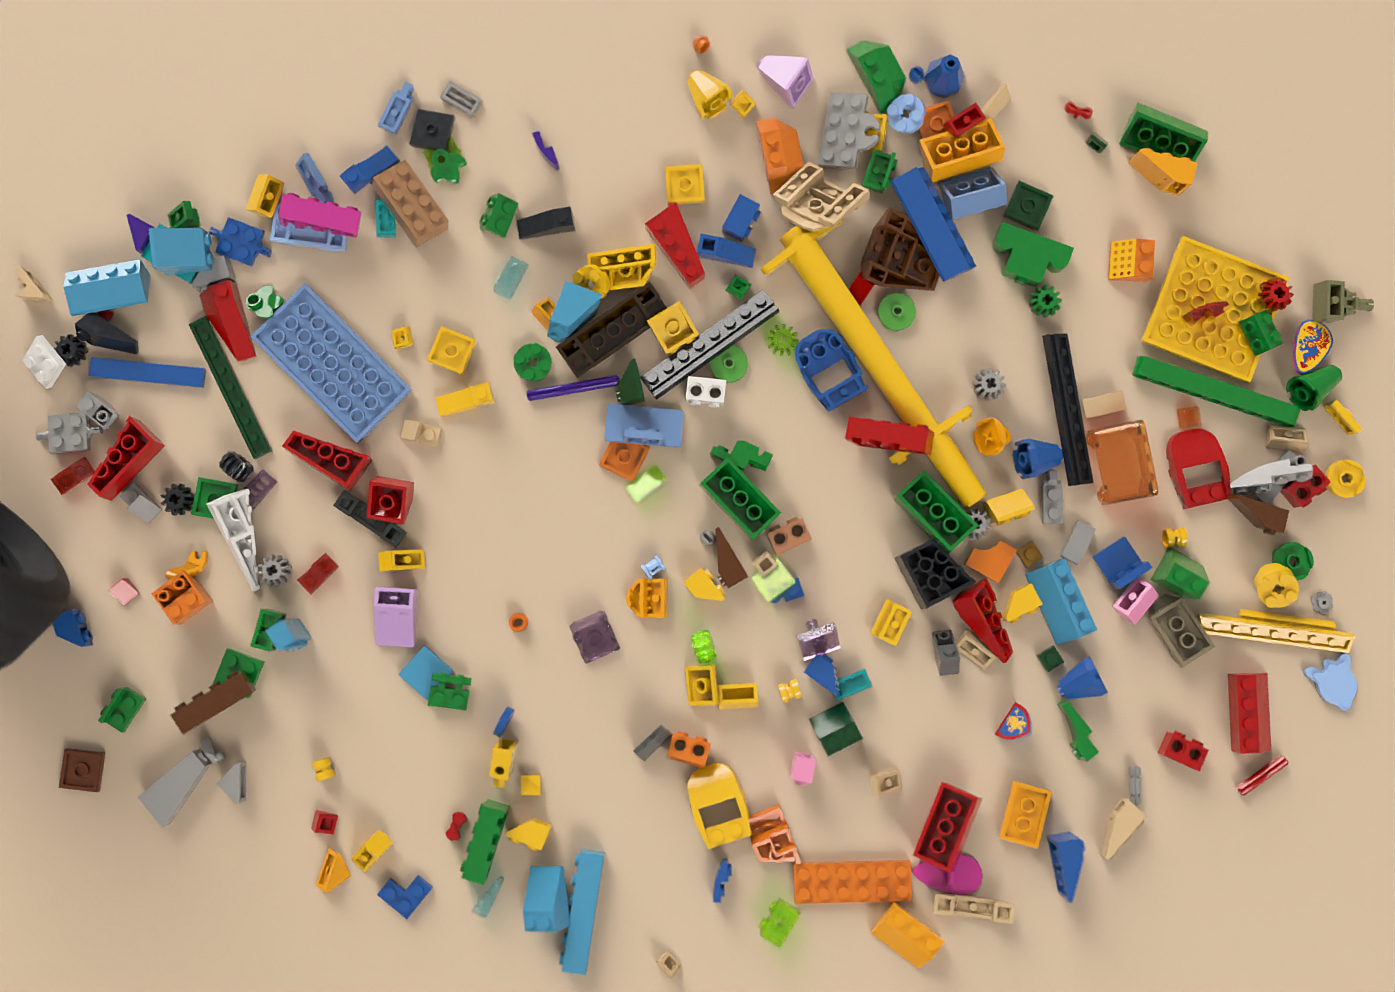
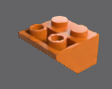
(181, 598)

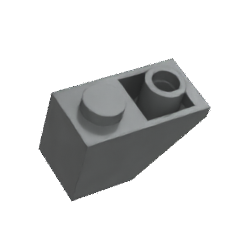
(946, 652)

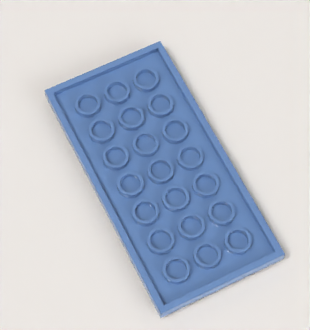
(331, 363)

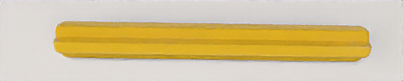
(1287, 619)

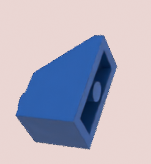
(824, 673)

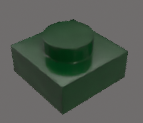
(1050, 658)

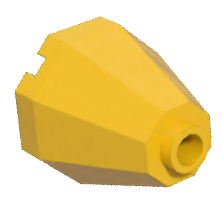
(708, 94)

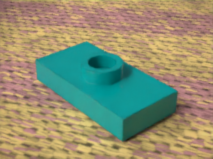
(384, 221)
(853, 684)

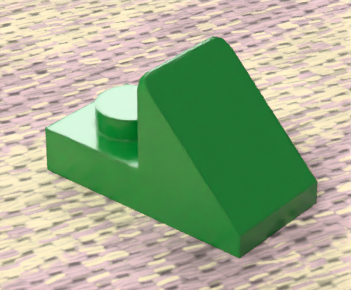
(184, 216)

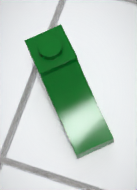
(1081, 745)

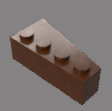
(212, 702)

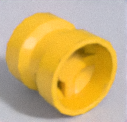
(1174, 537)
(789, 691)
(323, 769)

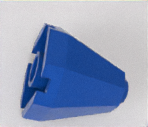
(944, 76)
(1035, 457)
(1082, 681)

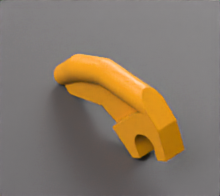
(192, 566)

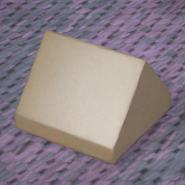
(764, 563)
(668, 964)

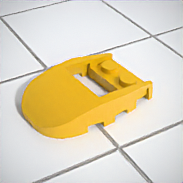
(713, 785)

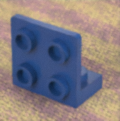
(1120, 563)

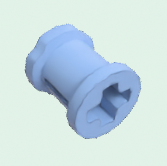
(653, 567)

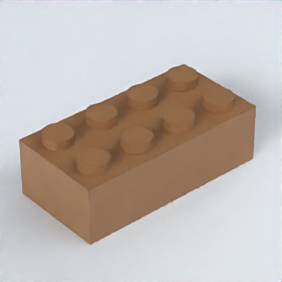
(410, 203)

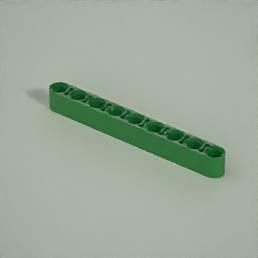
(1216, 391)

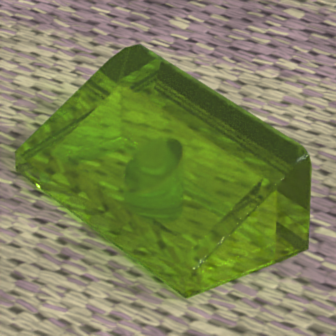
(646, 484)

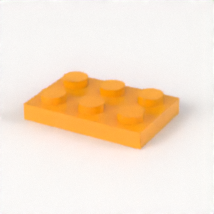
(1025, 814)

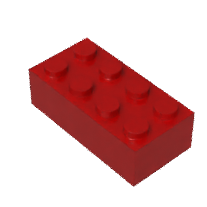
(947, 827)

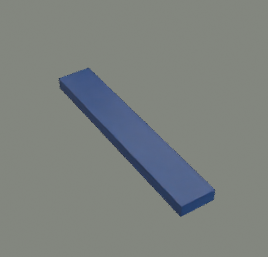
(147, 372)

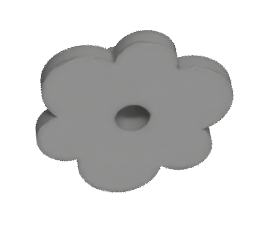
(1323, 608)

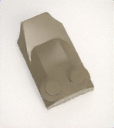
(1179, 629)

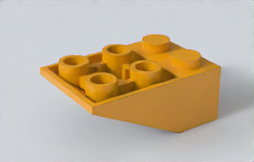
(1164, 171)

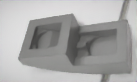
(1078, 542)

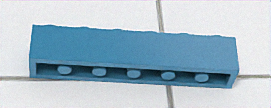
(582, 911)

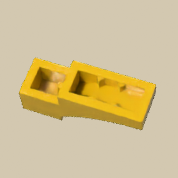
(465, 399)

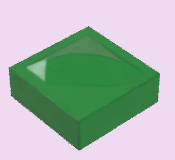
(738, 287)

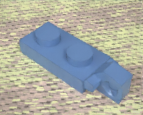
(397, 109)
(313, 179)

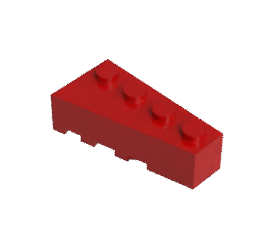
(889, 436)

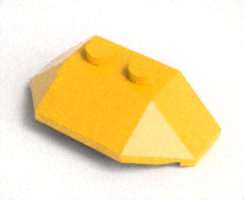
(626, 266)

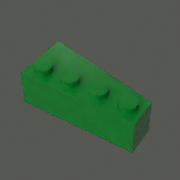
(484, 841)

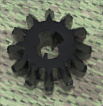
(77, 349)
(236, 466)
(171, 496)

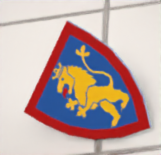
(1015, 724)

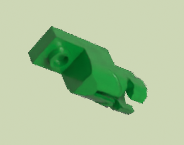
(743, 454)

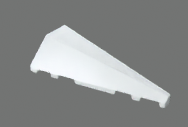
(233, 518)

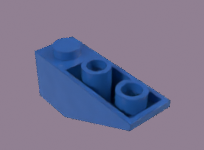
(725, 251)

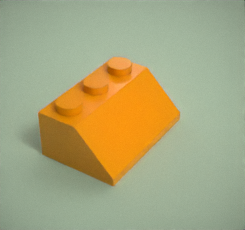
(907, 935)

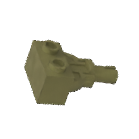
(1335, 302)

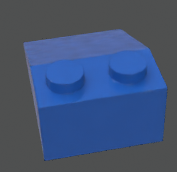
(1067, 861)

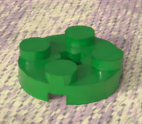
(543, 364)
(1297, 551)

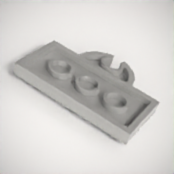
(846, 131)

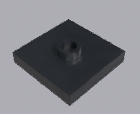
(432, 130)

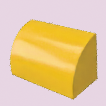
(738, 696)

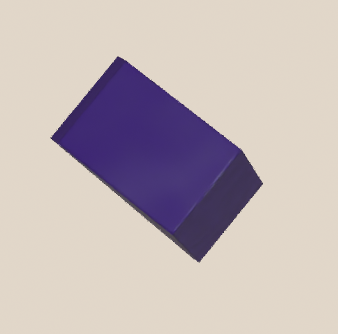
(139, 232)

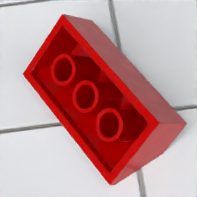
(1249, 713)

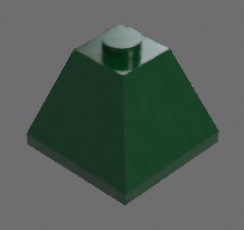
(630, 386)

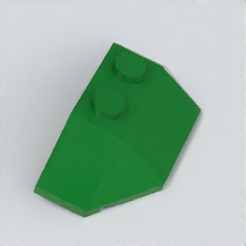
(878, 72)

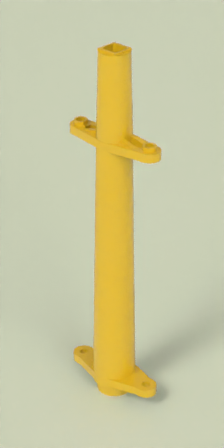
(858, 332)

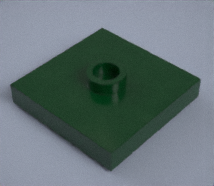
(1028, 205)

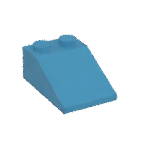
(546, 900)

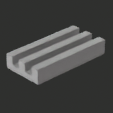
(474, 108)

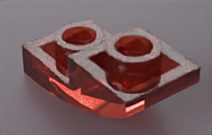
(1206, 310)
(73, 475)
(318, 573)

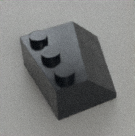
(932, 573)

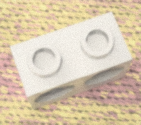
(706, 386)

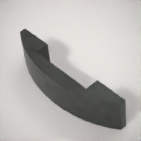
(357, 510)

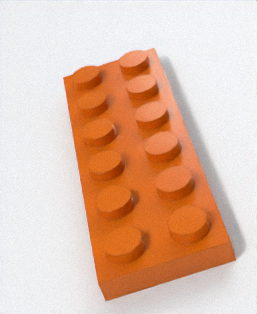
(852, 881)

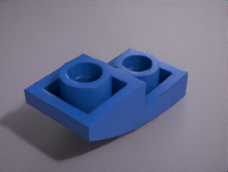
(721, 876)

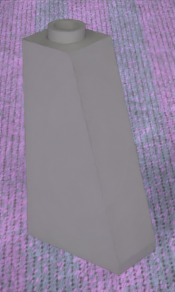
(174, 788)

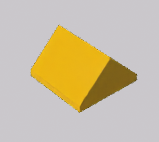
(701, 685)

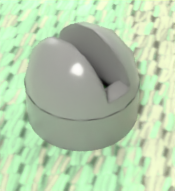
(704, 541)

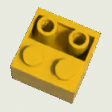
(1012, 504)

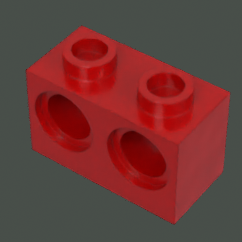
(1307, 490)
(1182, 753)

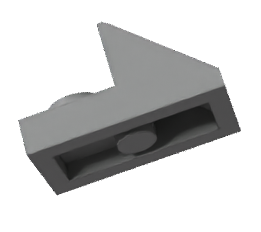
(140, 503)

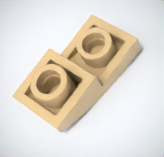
(1104, 404)

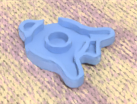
(1335, 681)

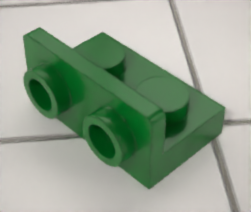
(122, 708)

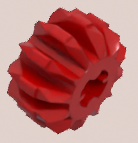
(1276, 294)

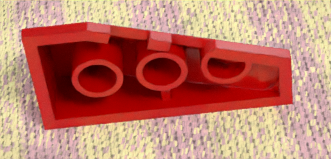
(226, 313)
(979, 612)

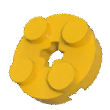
(596, 276)
(1355, 475)

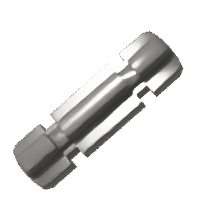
(1135, 785)

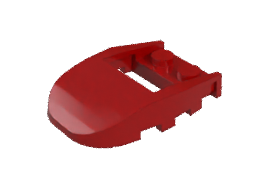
(1193, 449)

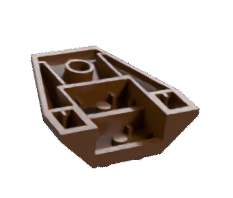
(897, 255)

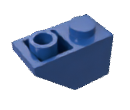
(72, 628)

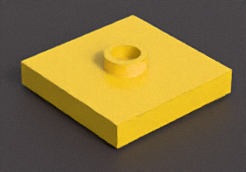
(685, 184)
(451, 350)

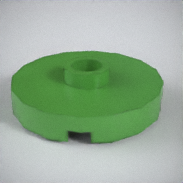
(894, 321)
(734, 372)

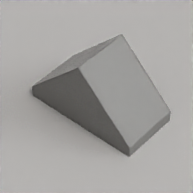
(234, 782)

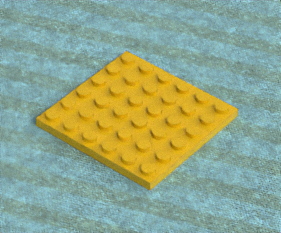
(1202, 277)

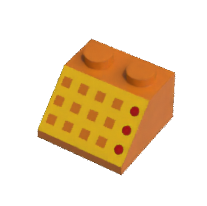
(1131, 260)

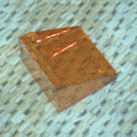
(1189, 417)

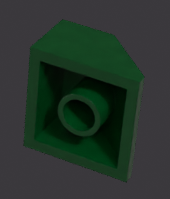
(835, 729)

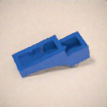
(362, 173)

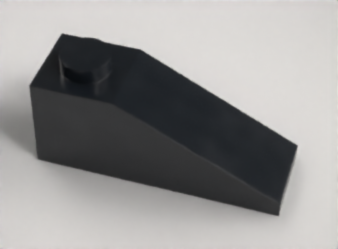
(546, 223)
(103, 334)

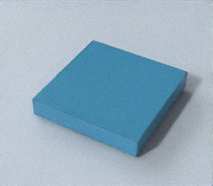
(420, 670)

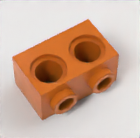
(687, 756)

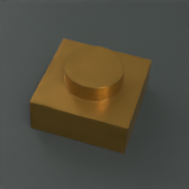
(1029, 554)

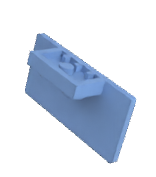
(644, 425)

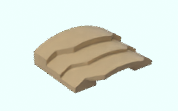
(816, 203)

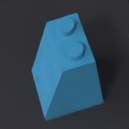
(180, 250)
(573, 310)

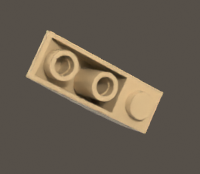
(1121, 824)

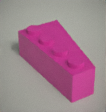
(319, 215)

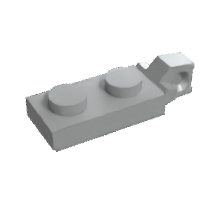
(1052, 499)

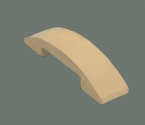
(974, 906)

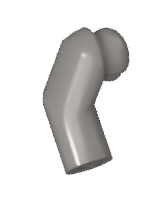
(208, 751)

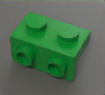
(878, 171)
(498, 215)
(1261, 332)

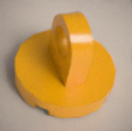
(991, 436)

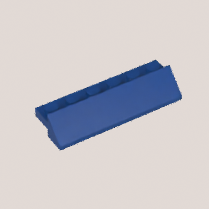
(933, 223)

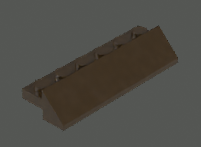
(611, 330)

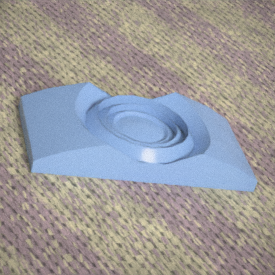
(305, 237)

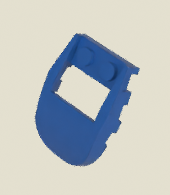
(820, 352)

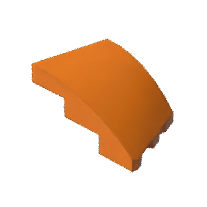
(772, 836)

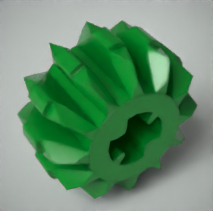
(1053, 301)

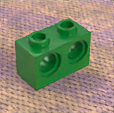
(266, 619)

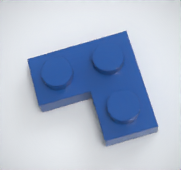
(405, 900)

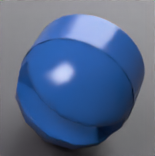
(914, 76)

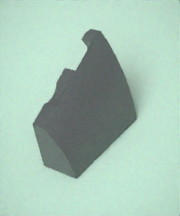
(652, 743)

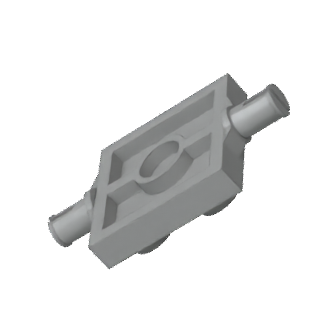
(68, 433)

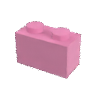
(1135, 601)
(802, 768)

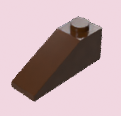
(1260, 514)
(729, 567)

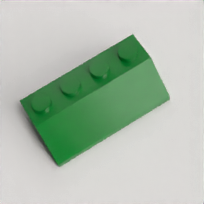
(1162, 134)
(740, 498)
(935, 512)

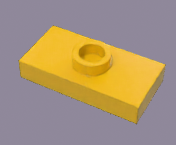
(1342, 417)

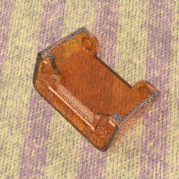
(1124, 462)

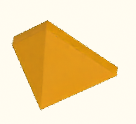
(332, 872)

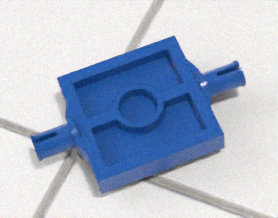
(240, 241)

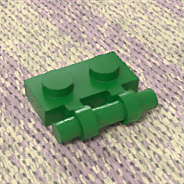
(449, 697)

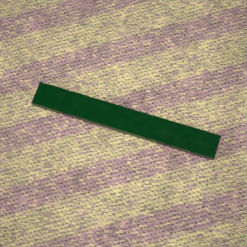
(230, 387)

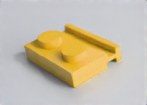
(891, 622)

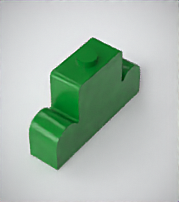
(1029, 254)

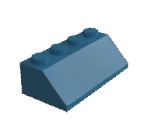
(106, 287)
(1062, 601)

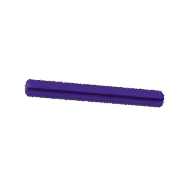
(575, 387)

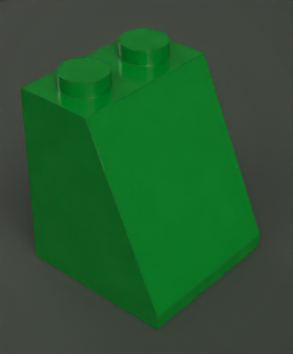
(1181, 575)

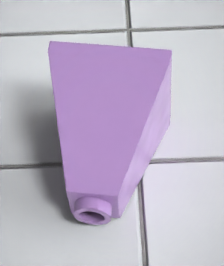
(787, 76)

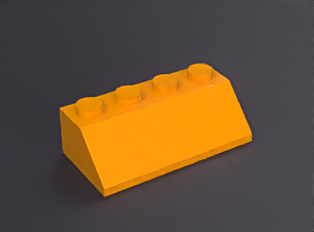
(950, 156)

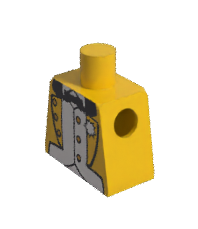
(503, 761)

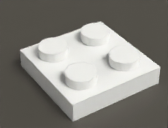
(43, 362)

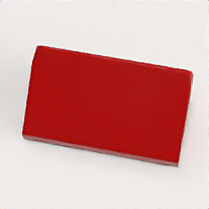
(964, 120)

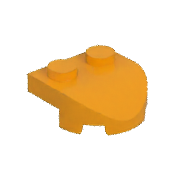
(648, 598)

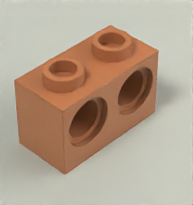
(790, 540)

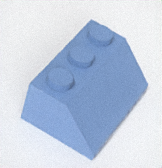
(973, 193)

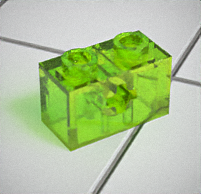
(778, 933)

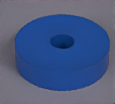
(503, 722)

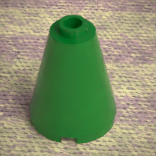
(1313, 387)

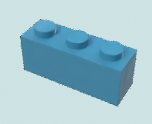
(289, 635)

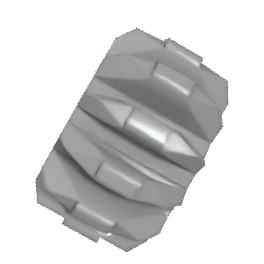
(982, 384)
(981, 521)
(272, 577)

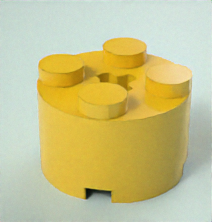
(1279, 595)

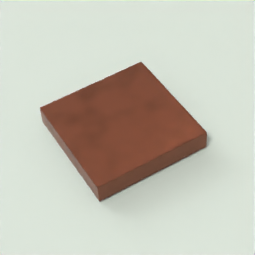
(82, 770)

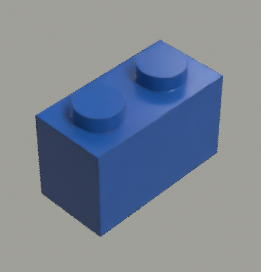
(741, 217)

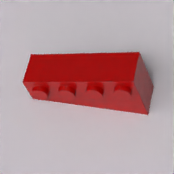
(675, 242)
(124, 460)
(335, 462)

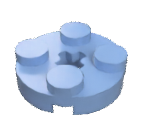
(916, 116)

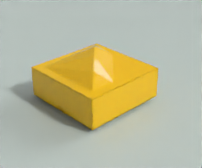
(742, 103)
(402, 337)
(530, 784)

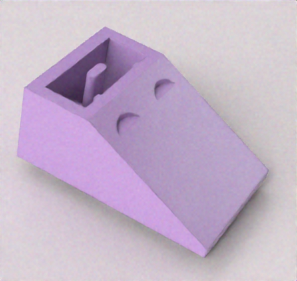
(395, 616)

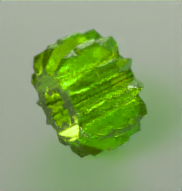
(785, 334)
(703, 646)

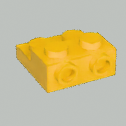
(673, 328)

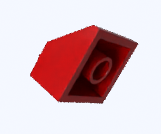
(389, 499)

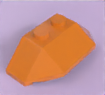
(779, 151)

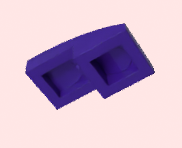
(547, 153)

